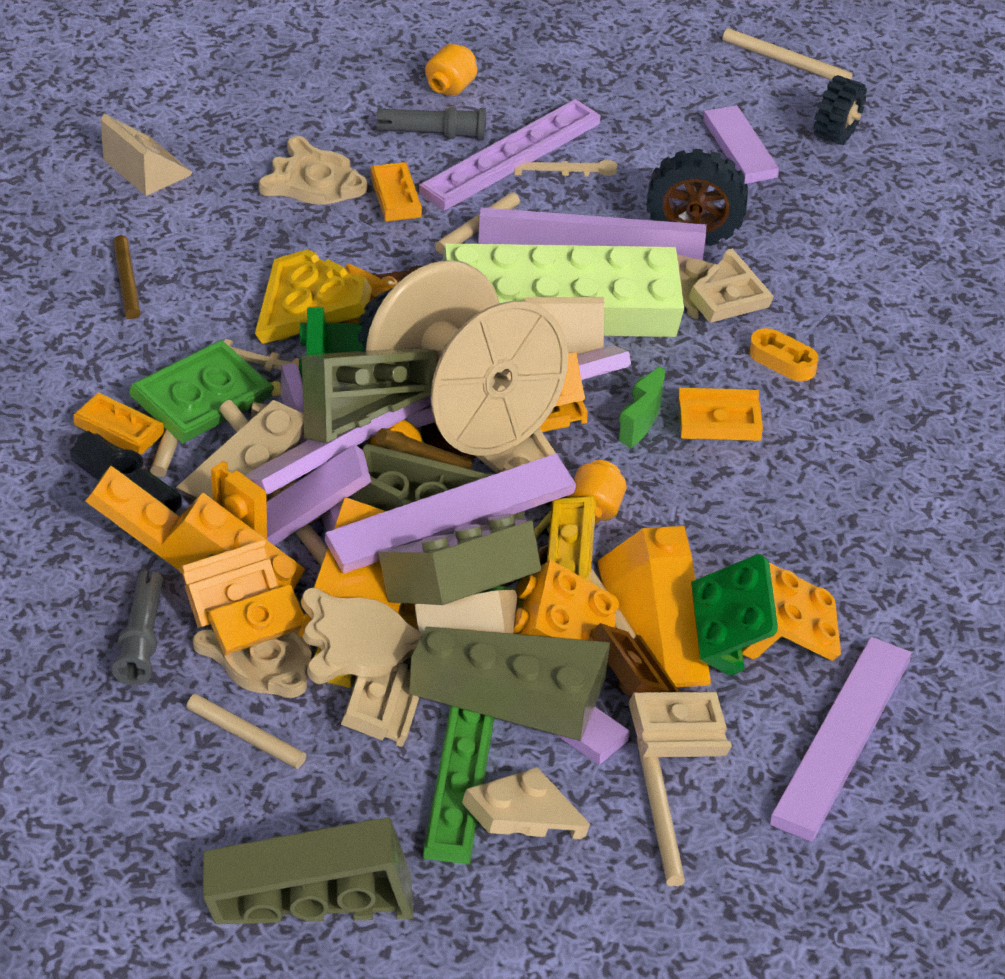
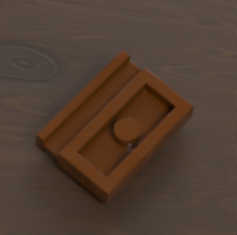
(633, 662)

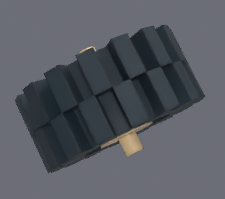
(840, 109)

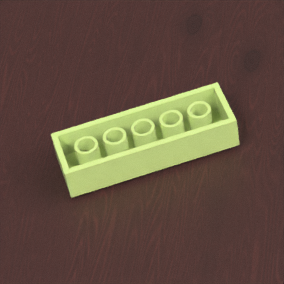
(636, 281)

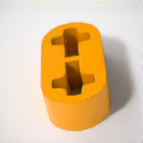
(783, 354)

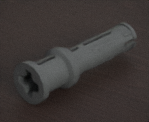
(450, 122)
(138, 640)

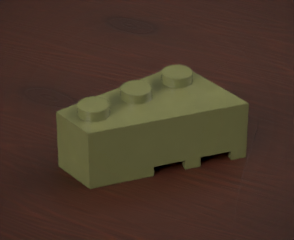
(359, 386)
(460, 562)

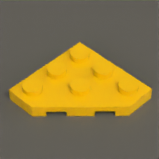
(305, 282)

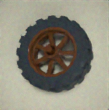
(697, 172)

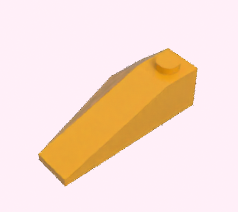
(654, 593)

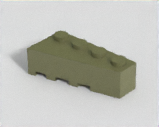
(406, 478)
(512, 676)
(310, 875)

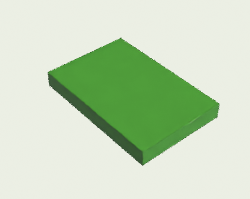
(193, 389)

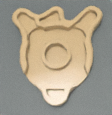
(312, 175)
(354, 636)
(268, 667)

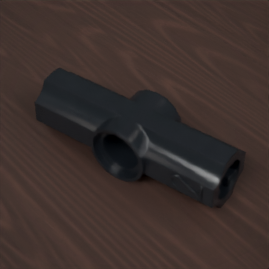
(97, 454)

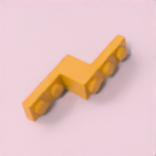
(183, 539)

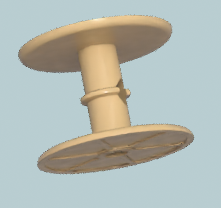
(493, 360)

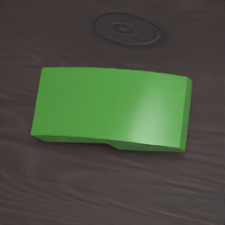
(641, 414)

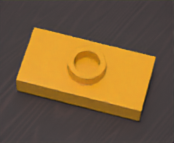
(395, 191)
(118, 423)
(256, 619)

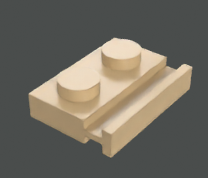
(382, 705)
(679, 724)

